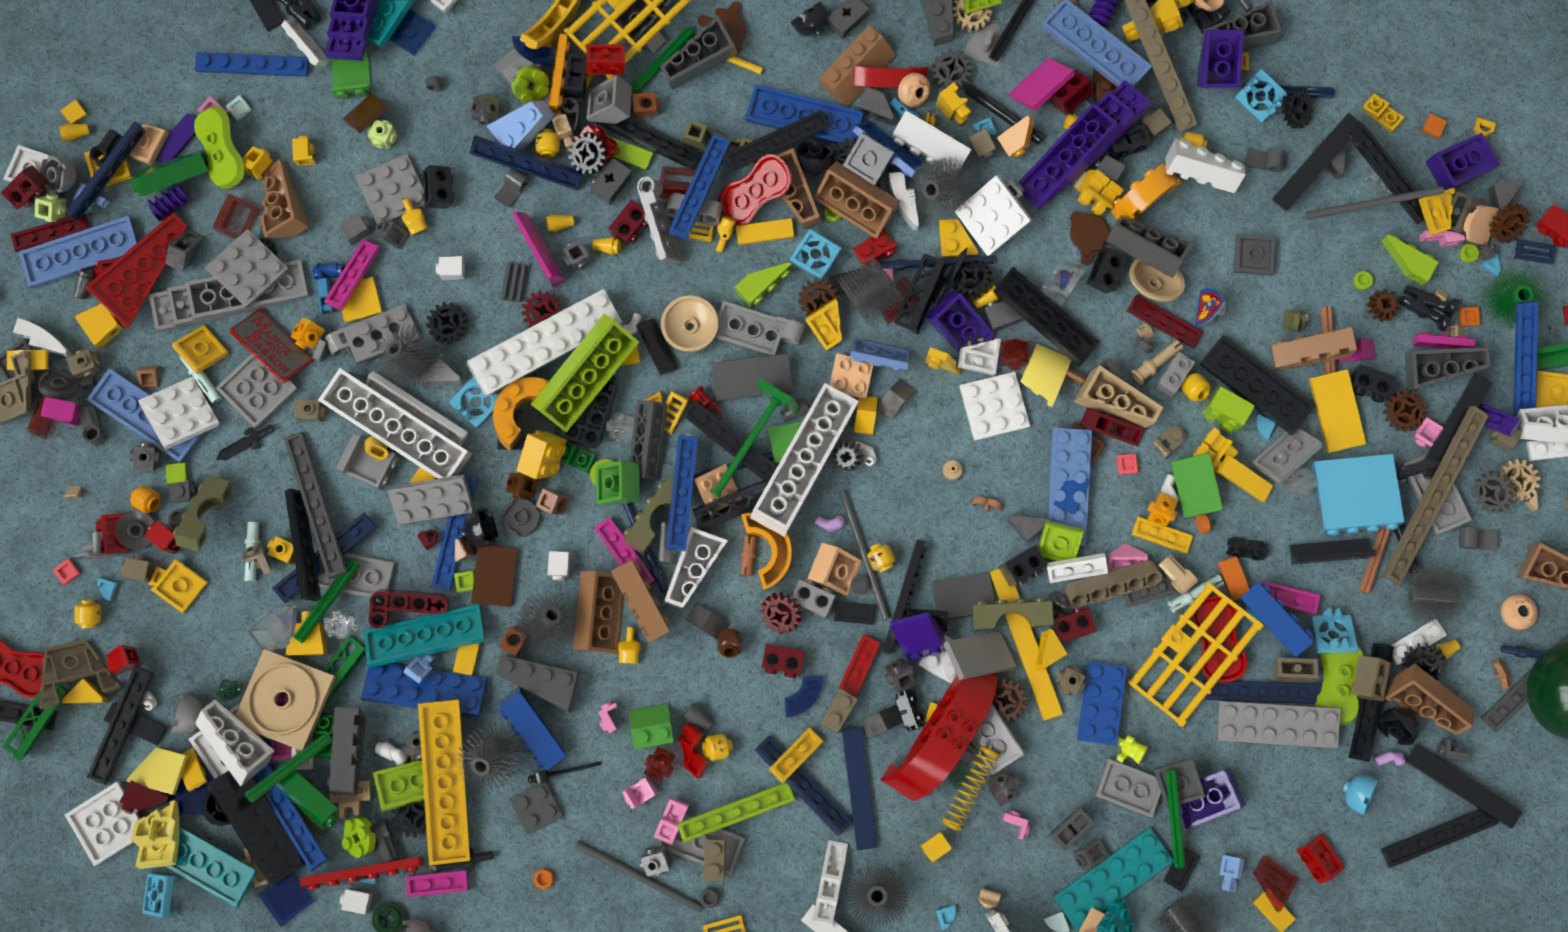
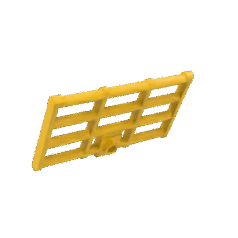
(620, 7)
(1183, 644)

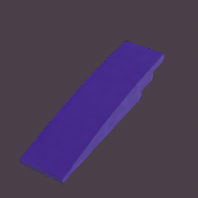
(350, 28)
(1083, 143)

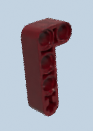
(409, 606)

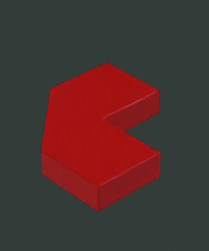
(689, 741)

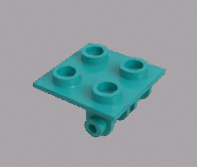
(1116, 919)

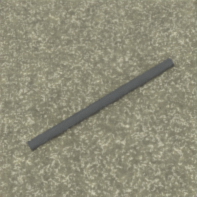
(1375, 202)
(863, 552)
(638, 876)

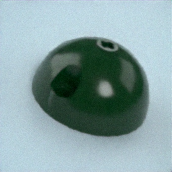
(1549, 690)

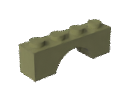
(699, 136)
(211, 494)
(640, 534)
(1036, 613)

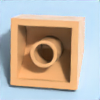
(834, 569)

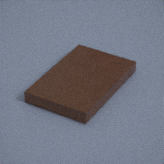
(494, 576)

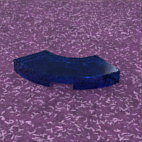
(540, 56)
(804, 697)

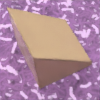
(1441, 295)
(1456, 330)
(1145, 332)
(73, 492)
(1532, 503)

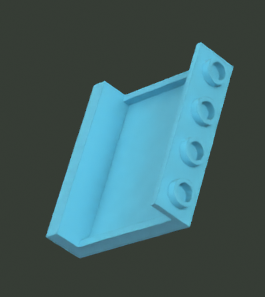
(1358, 494)

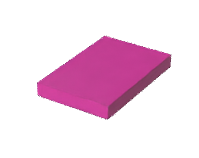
(1041, 84)

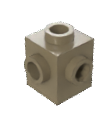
(84, 364)
(1063, 681)

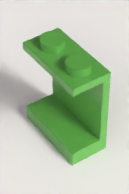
(350, 77)

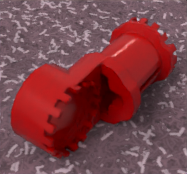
(707, 403)

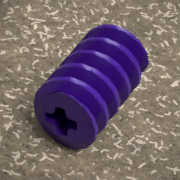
(1103, 10)
(169, 202)

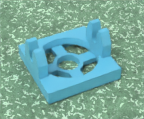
(1260, 115)
(811, 236)
(456, 402)
(1334, 646)
(152, 885)

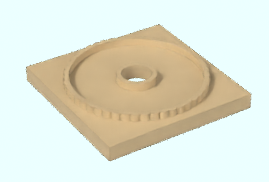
(306, 692)

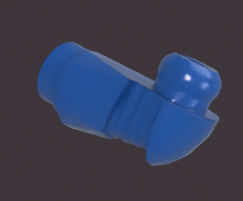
(327, 270)

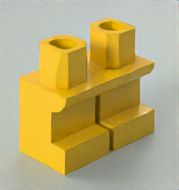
(952, 105)
(1099, 190)
(1217, 446)

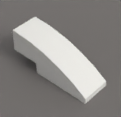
(898, 190)
(40, 338)

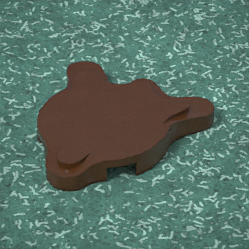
(732, 22)
(1088, 234)

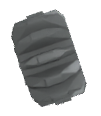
(842, 458)

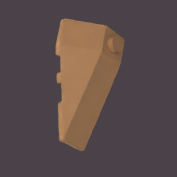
(282, 207)

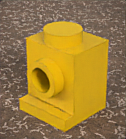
(303, 151)
(256, 162)
(286, 555)

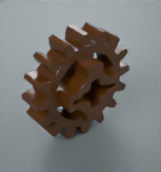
(1510, 221)
(811, 296)
(1409, 419)
(1018, 703)

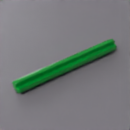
(655, 67)
(326, 601)
(288, 767)
(1175, 818)

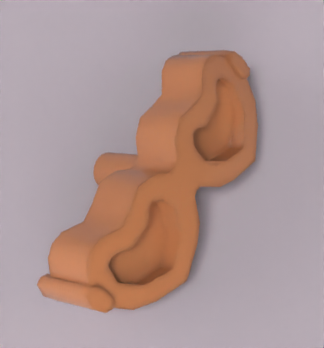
(987, 502)
(1504, 677)

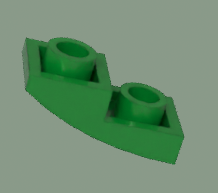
(578, 458)
(324, 724)

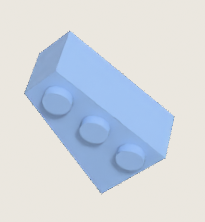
(522, 125)

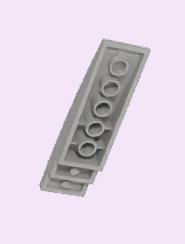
(209, 300)

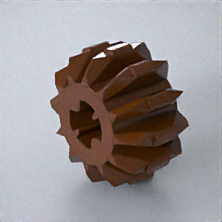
(1376, 303)

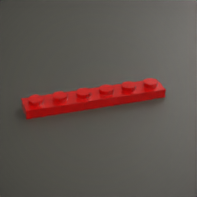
(353, 875)

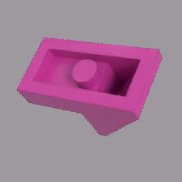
(1364, 352)
(60, 411)

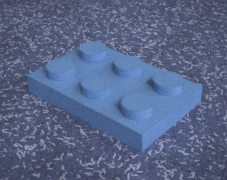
(880, 354)

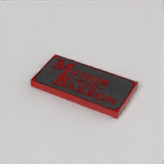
(271, 345)

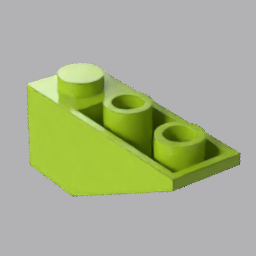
(1411, 261)
(756, 284)

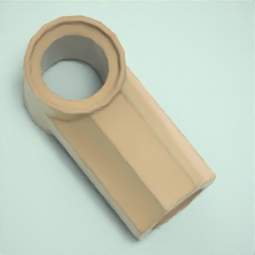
(1181, 578)

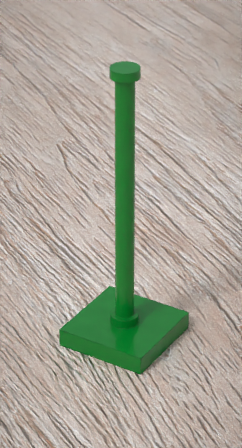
(777, 398)

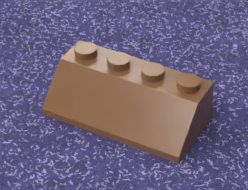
(866, 50)
(856, 199)
(598, 613)

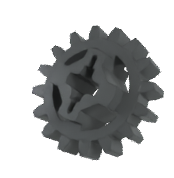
(943, 67)
(1500, 498)

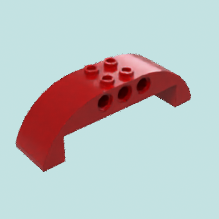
(943, 737)

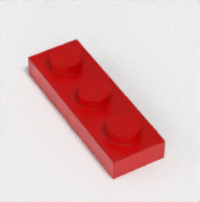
(859, 665)

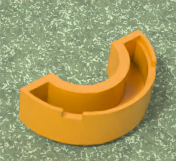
(1145, 193)
(506, 404)
(781, 552)

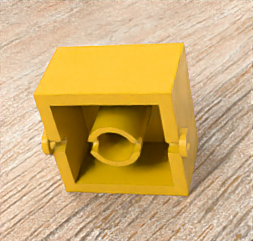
(541, 455)

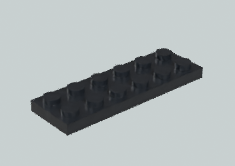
(1046, 316)
(1257, 385)
(257, 828)

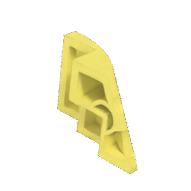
(1046, 372)
(160, 771)
(157, 837)

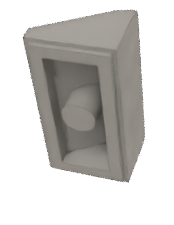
(666, 556)

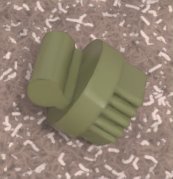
(1293, 320)

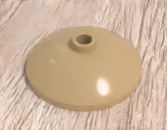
(1154, 283)
(688, 311)

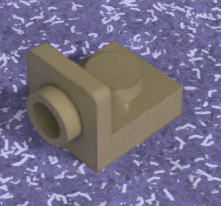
(259, 556)

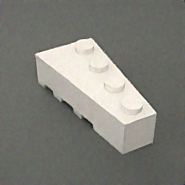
(1204, 166)
(1544, 423)
(692, 566)
(233, 742)

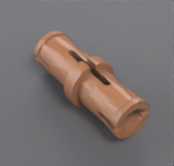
(748, 555)

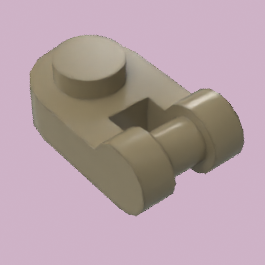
(1174, 436)

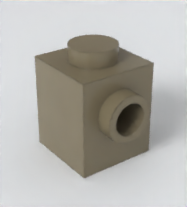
(1156, 123)
(983, 143)
(309, 410)
(1503, 441)
(137, 569)

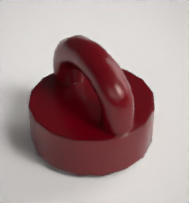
(425, 540)

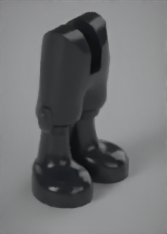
(298, 10)
(1424, 301)

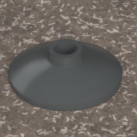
(123, 530)

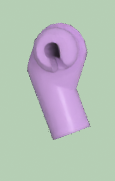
(830, 525)
(1390, 756)

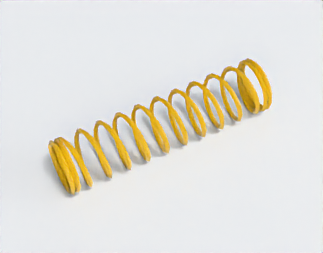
(956, 826)

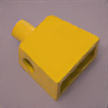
(99, 325)
(313, 645)

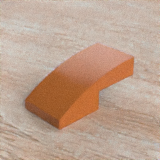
(1234, 578)

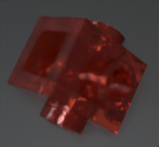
(1014, 353)
(656, 767)

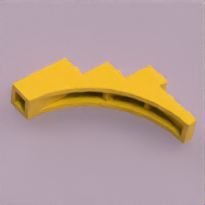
(1165, 16)
(551, 25)

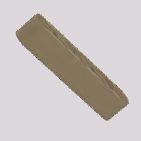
(1113, 584)

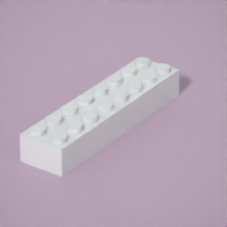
(539, 344)
(394, 426)
(804, 459)

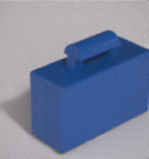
(1070, 488)

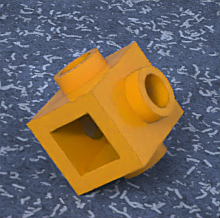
(307, 334)
(1162, 509)

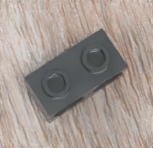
(1071, 828)

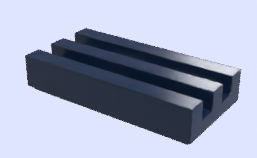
(1519, 250)

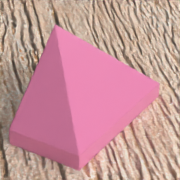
(1125, 556)

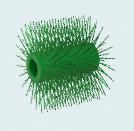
(1507, 299)

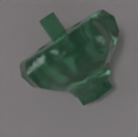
(228, 690)

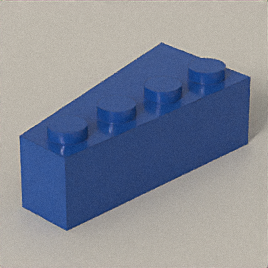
(1277, 620)
(532, 729)

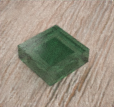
(957, 776)

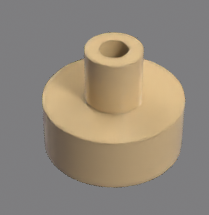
(952, 474)

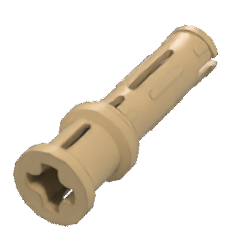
(1150, 366)

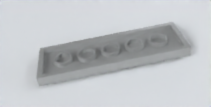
(1278, 724)

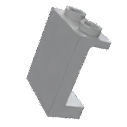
(365, 468)

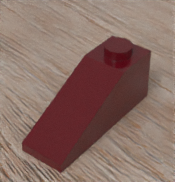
(1112, 427)

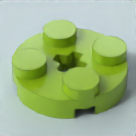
(534, 93)
(358, 837)

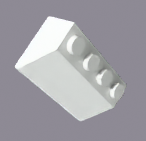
(928, 141)

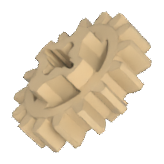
(980, 17)
(1525, 475)

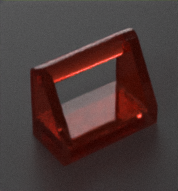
(671, 187)
(227, 212)
(39, 425)

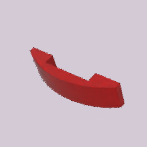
(884, 76)

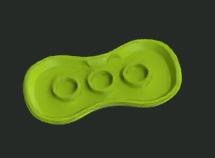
(224, 161)
(1337, 684)

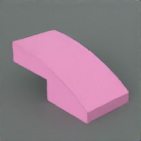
(1445, 238)
(672, 815)

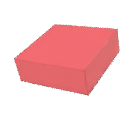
(1127, 464)
(66, 571)

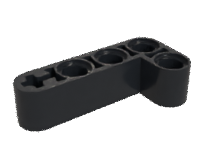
(596, 410)

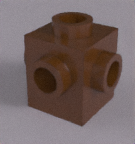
(521, 485)

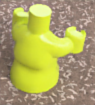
(1131, 748)

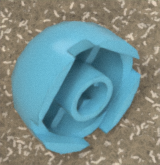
(1360, 792)

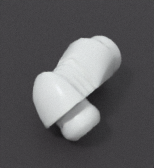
(391, 752)

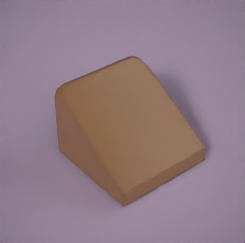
(148, 376)
(1075, 376)
(463, 550)

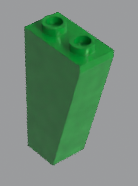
(169, 173)
(309, 800)

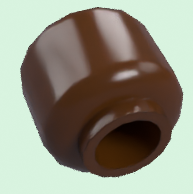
(730, 643)

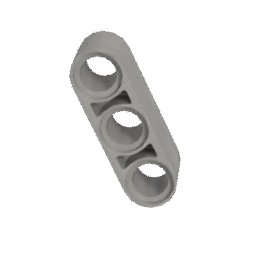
(708, 215)

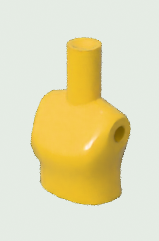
(413, 218)
(724, 227)
(376, 448)
(629, 648)

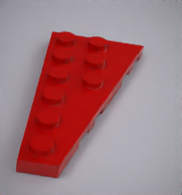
(131, 278)

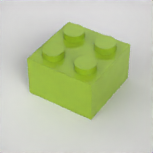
(1227, 410)

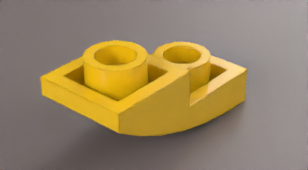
(1382, 113)
(38, 359)
(193, 772)

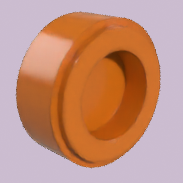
(1203, 523)
(543, 878)

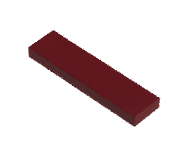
(48, 232)
(1164, 321)

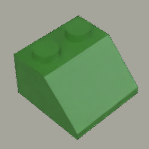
(617, 483)
(651, 726)

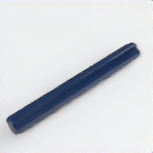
(1315, 92)

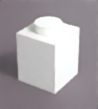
(451, 268)
(558, 565)
(356, 901)

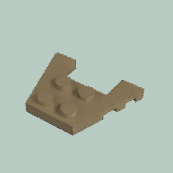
(16, 391)
(69, 664)

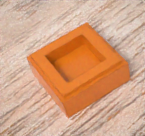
(1434, 126)
(1469, 316)

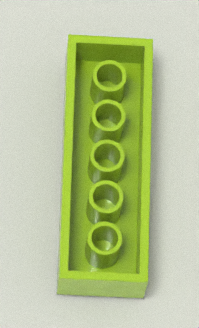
(585, 372)

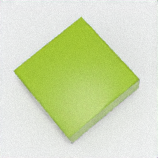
(176, 473)
(464, 581)

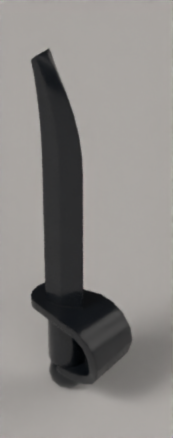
(544, 776)

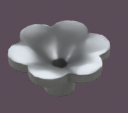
(1060, 600)

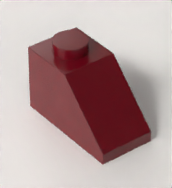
(141, 799)

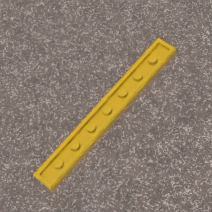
(1027, 650)

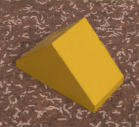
(865, 415)
(1049, 650)
(84, 692)

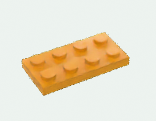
(559, 69)

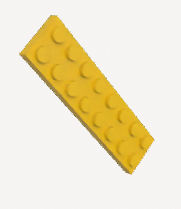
(442, 783)

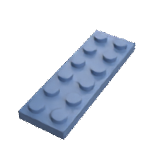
(1095, 45)
(77, 251)
(120, 400)
(1069, 462)

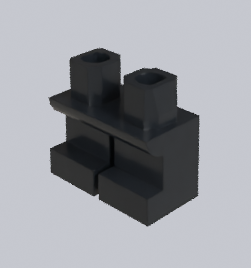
(1207, 19)

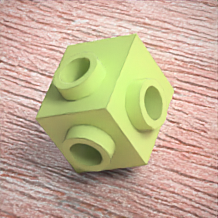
(382, 139)
(50, 207)

